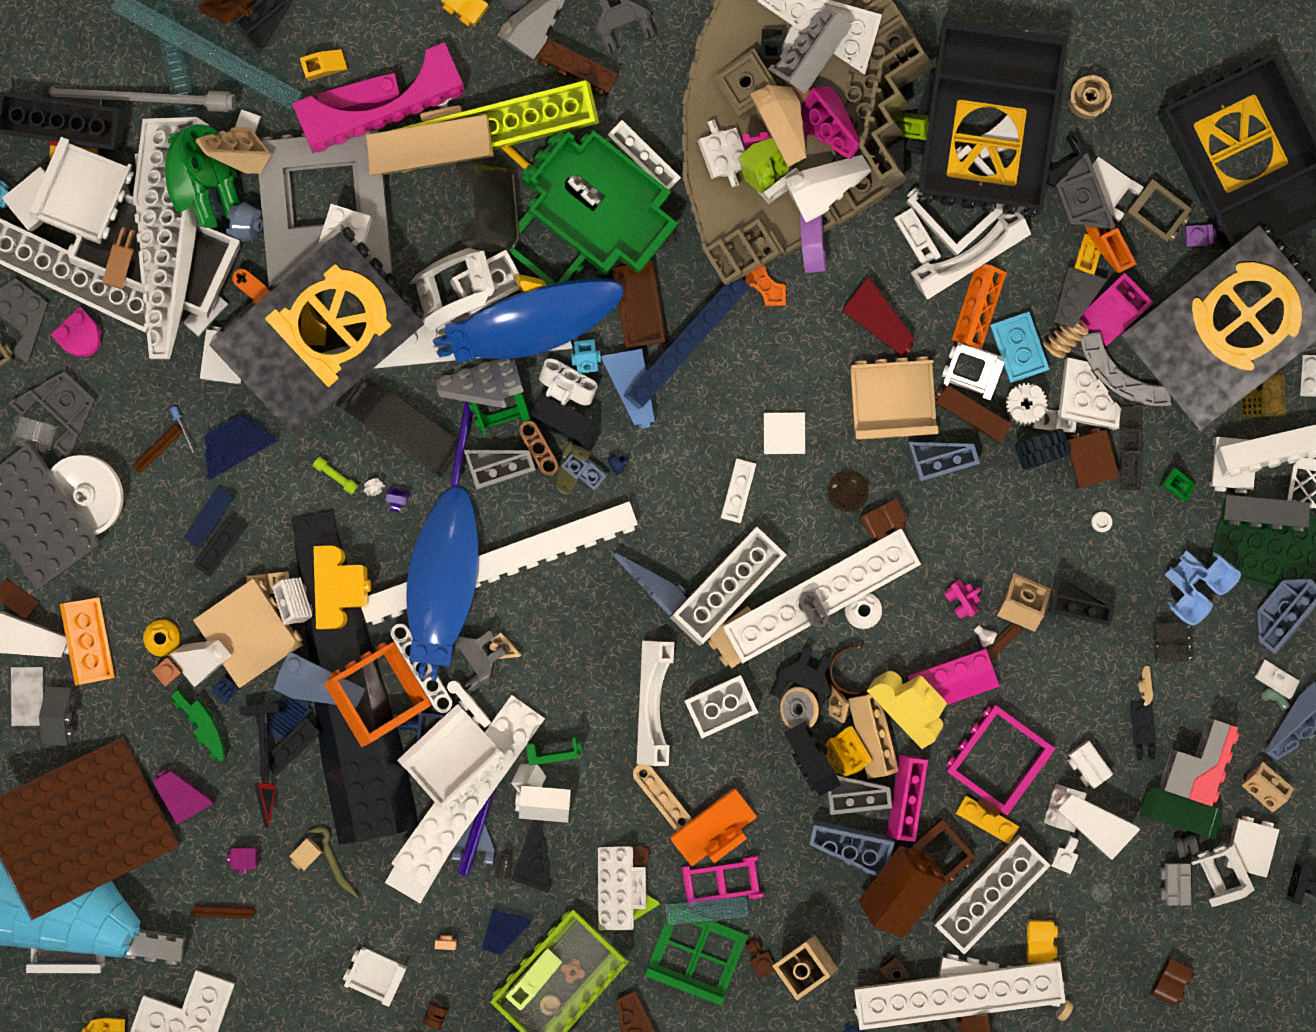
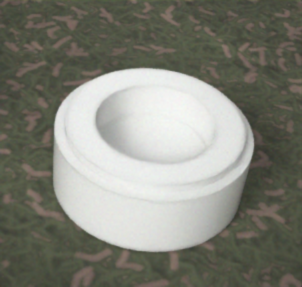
(1101, 521)

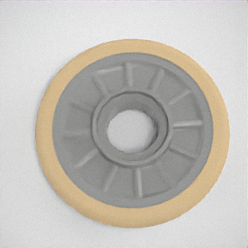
(788, 705)

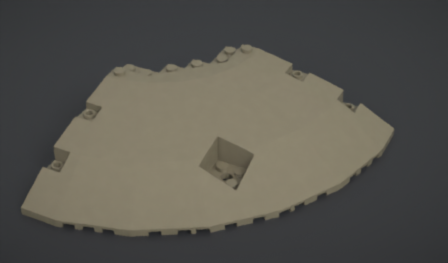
(737, 220)

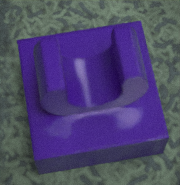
(397, 498)

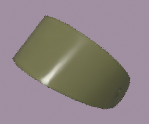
(565, 479)

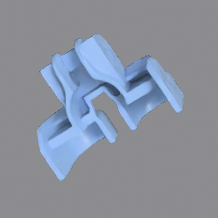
(1194, 605)

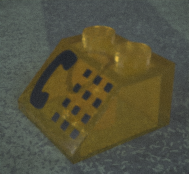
(1265, 399)

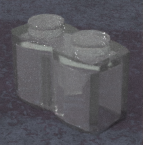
(36, 432)

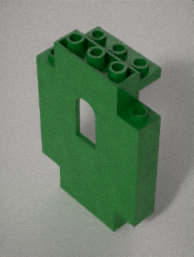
(626, 221)

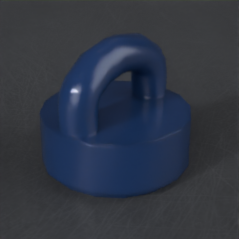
(617, 463)

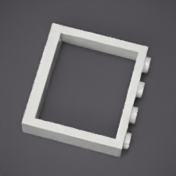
(941, 234)

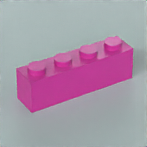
(907, 798)

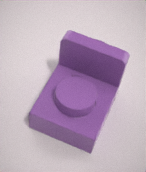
(1200, 235)

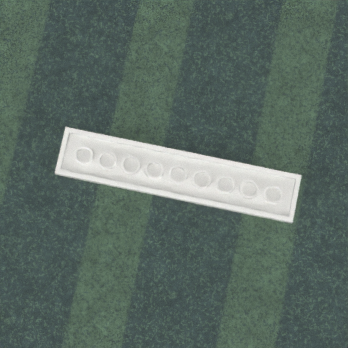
(835, 589)
(440, 832)
(959, 995)

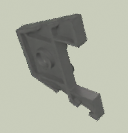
(23, 311)
(65, 401)

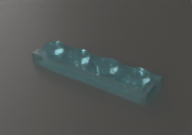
(706, 911)

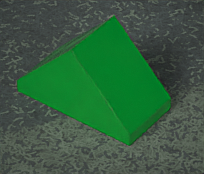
(1178, 484)

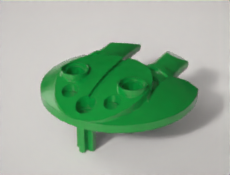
(191, 170)

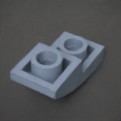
(585, 470)

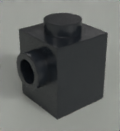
(771, 44)

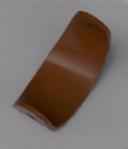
(830, 671)

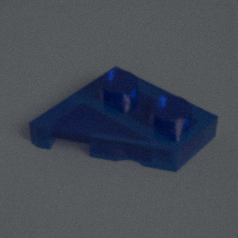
(503, 930)

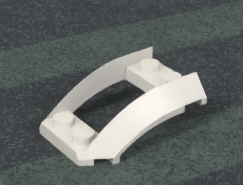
(428, 292)

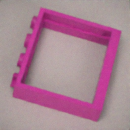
(966, 745)

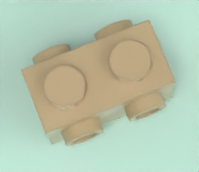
(1269, 788)

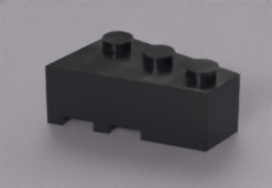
(565, 421)
(1077, 602)

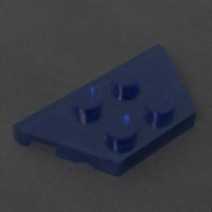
(234, 444)

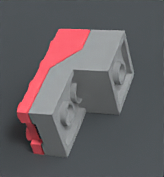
(1201, 775)

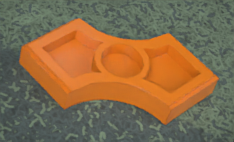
(772, 292)

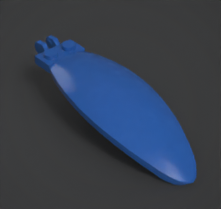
(531, 321)
(442, 580)

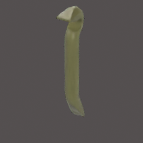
(332, 860)

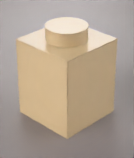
(305, 854)

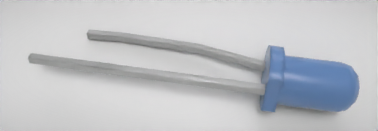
(176, 416)

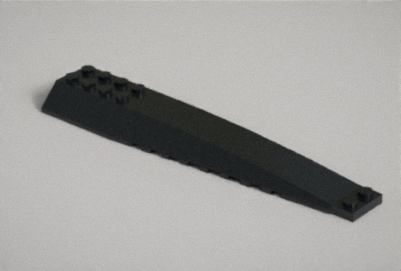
(366, 783)

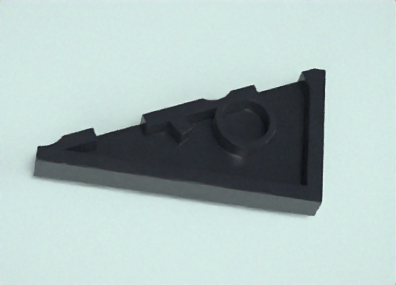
(531, 865)

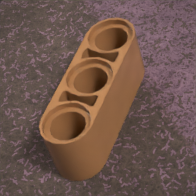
(530, 441)

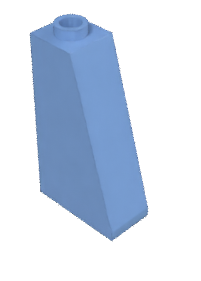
(624, 371)

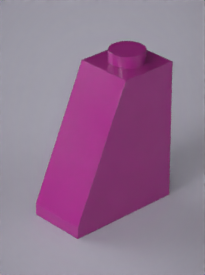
(180, 795)

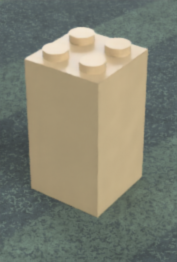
(805, 967)

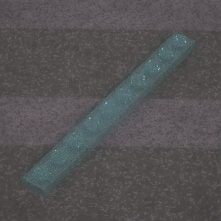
(207, 52)

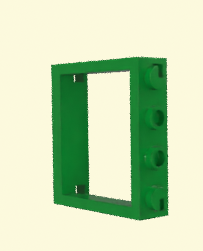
(575, 268)

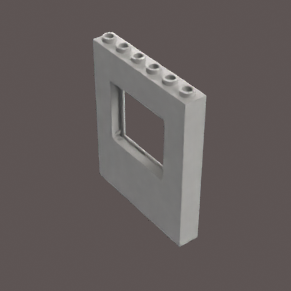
(290, 244)

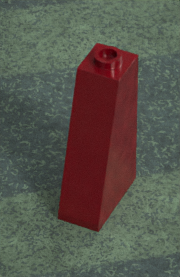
(876, 316)

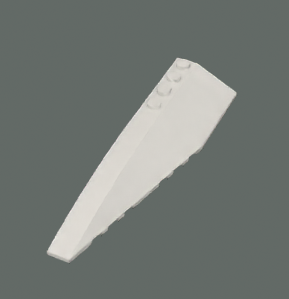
(163, 236)

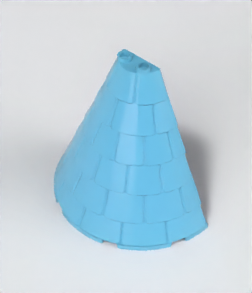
(90, 924)

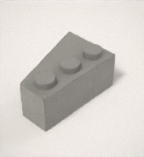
(497, 466)
(858, 796)

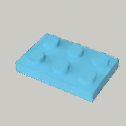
(1020, 346)

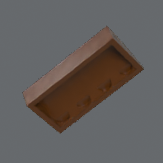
(641, 306)

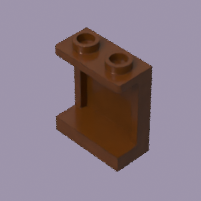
(1092, 458)

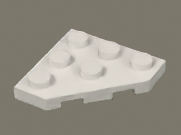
(1086, 398)

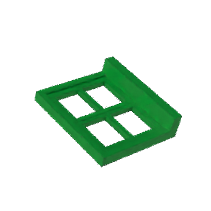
(686, 982)

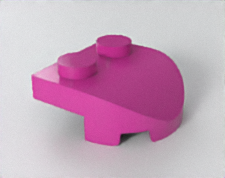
(78, 334)

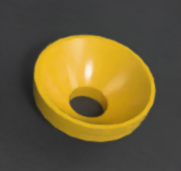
(172, 637)

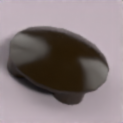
(848, 491)

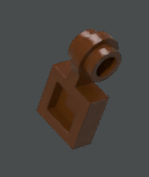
(762, 962)

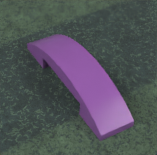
(812, 245)

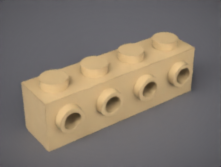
(871, 735)

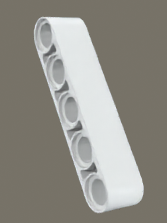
(433, 696)

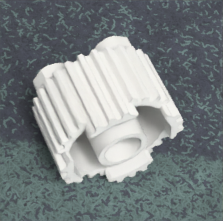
(1033, 395)

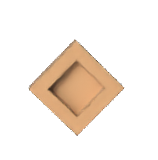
(446, 942)

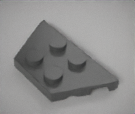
(1083, 197)

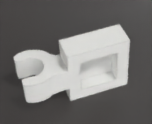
(1065, 857)

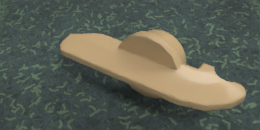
(1145, 686)

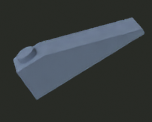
(660, 589)

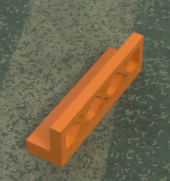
(975, 304)

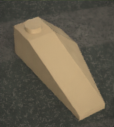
(782, 117)
(236, 148)

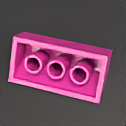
(961, 676)

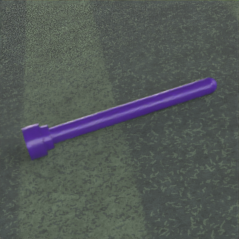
(461, 445)

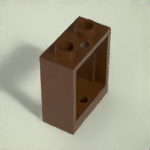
(931, 833)

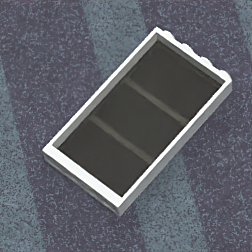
(209, 267)

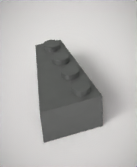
(1268, 511)

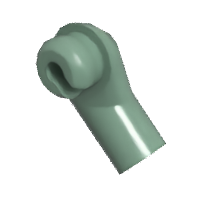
(1271, 694)

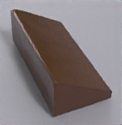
(17, 599)

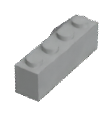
(812, 50)
(157, 945)

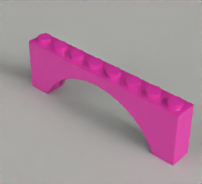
(330, 126)

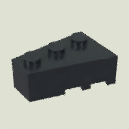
(262, 22)
(812, 758)

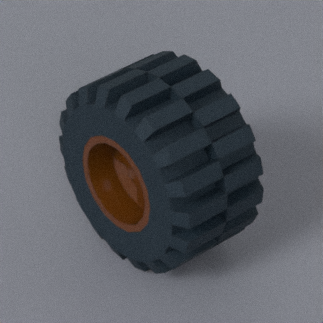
(1042, 449)

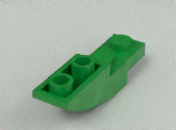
(208, 731)

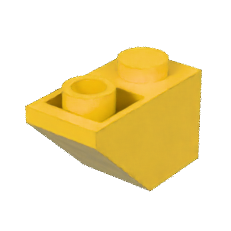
(323, 64)

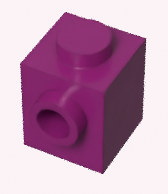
(243, 858)

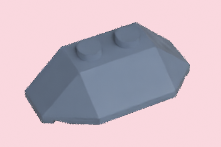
(1285, 612)

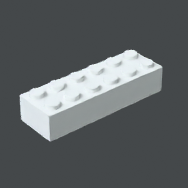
(728, 586)
(991, 894)

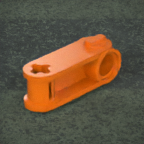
(251, 287)

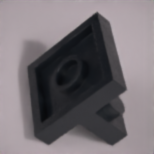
(1300, 883)

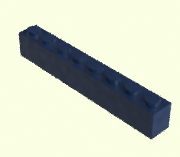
(685, 342)

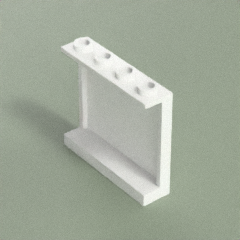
(80, 192)
(452, 759)

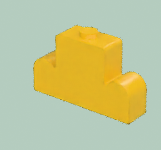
(337, 587)

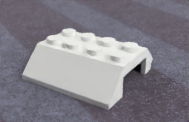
(639, 152)

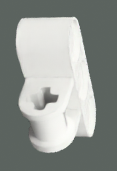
(567, 383)

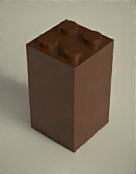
(902, 891)

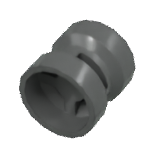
(1186, 845)

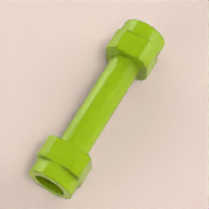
(349, 485)

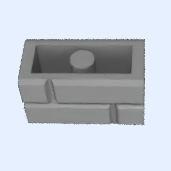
(1176, 883)

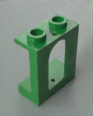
(488, 420)
(535, 759)

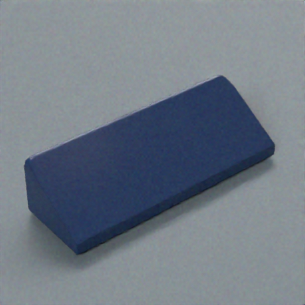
(209, 517)

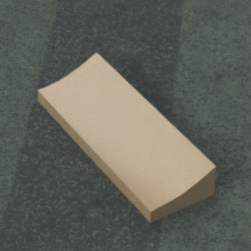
(429, 145)

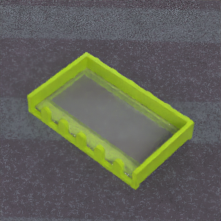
(585, 972)

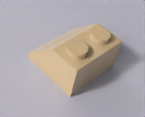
(1024, 602)

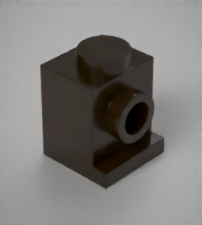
(892, 965)

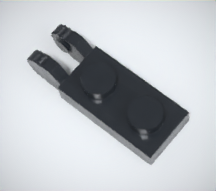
(1142, 728)

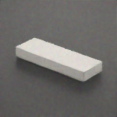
(738, 490)

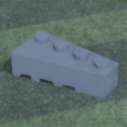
(854, 846)

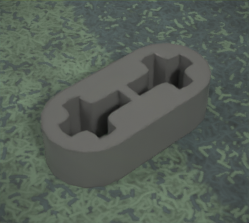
(817, 606)

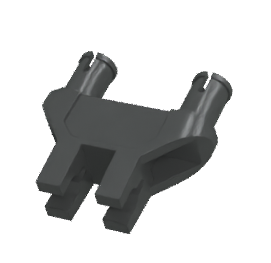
(619, 17)
(479, 657)

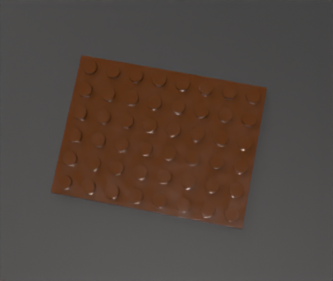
(80, 828)

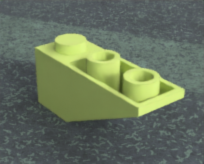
(533, 979)

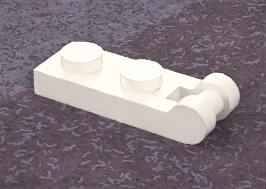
(916, 236)
(468, 703)

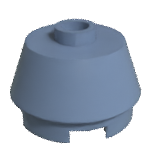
(245, 222)

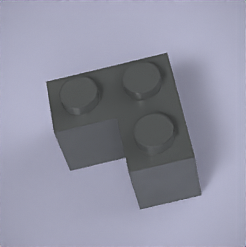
(56, 716)

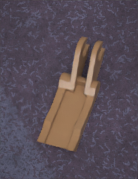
(119, 261)

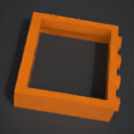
(405, 677)

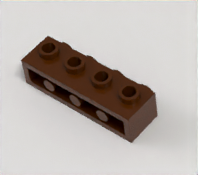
(577, 66)

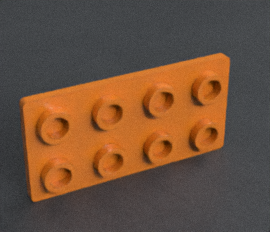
(715, 829)

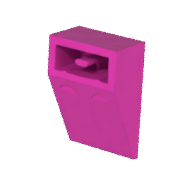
(1116, 309)

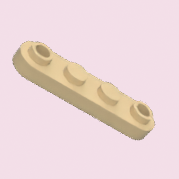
(661, 796)

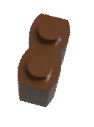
(883, 519)
(1172, 981)

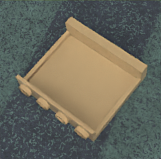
(893, 398)
(249, 630)

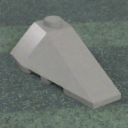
(529, 26)

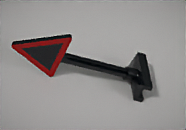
(264, 790)

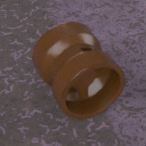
(434, 1016)

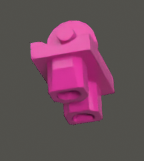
(959, 591)

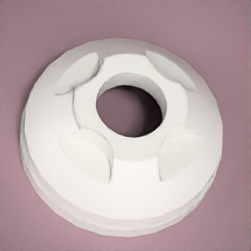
(858, 621)

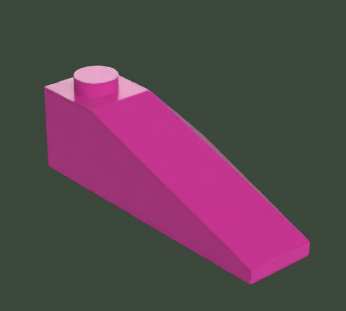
(362, 95)
(829, 121)

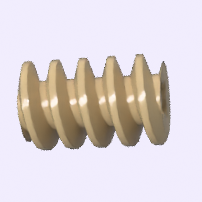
(1066, 339)

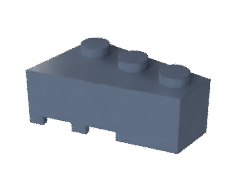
(941, 458)

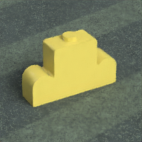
(912, 705)

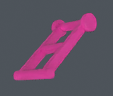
(747, 861)

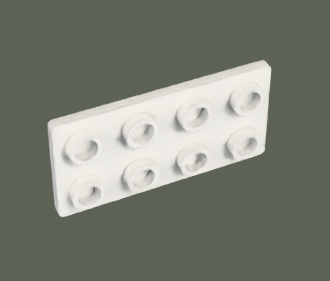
(619, 888)

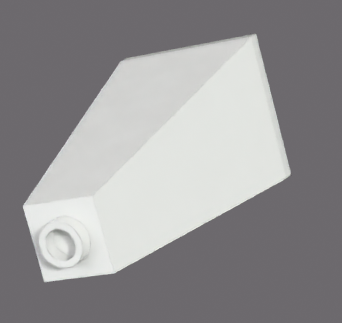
(29, 638)
(1098, 825)

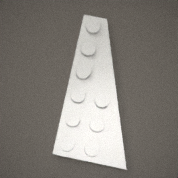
(858, 42)

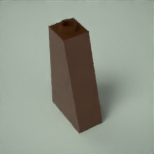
(972, 413)

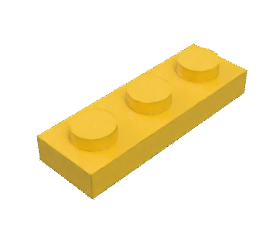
(996, 826)

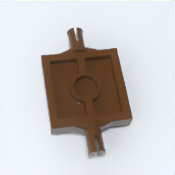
(226, 10)

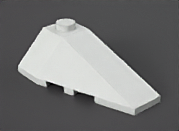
(820, 186)

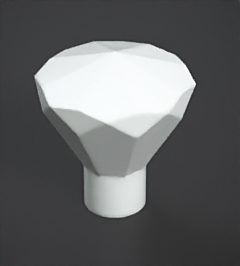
(986, 636)

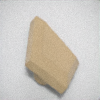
(499, 641)
(838, 704)

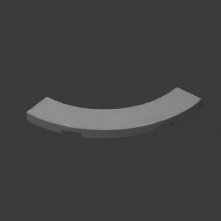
(1118, 380)

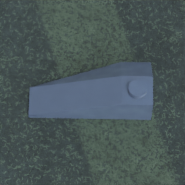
(306, 680)
(1297, 725)

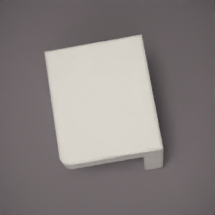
(528, 776)

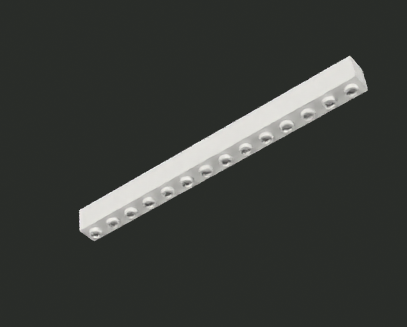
(520, 554)

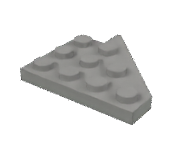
(482, 384)

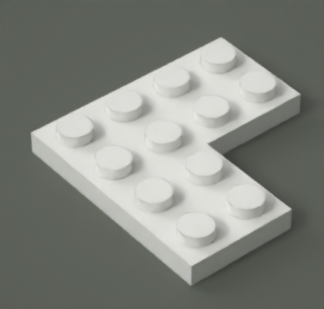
(200, 1013)

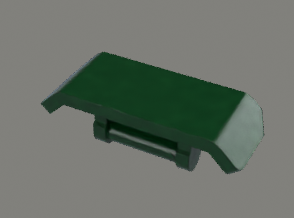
(1182, 812)

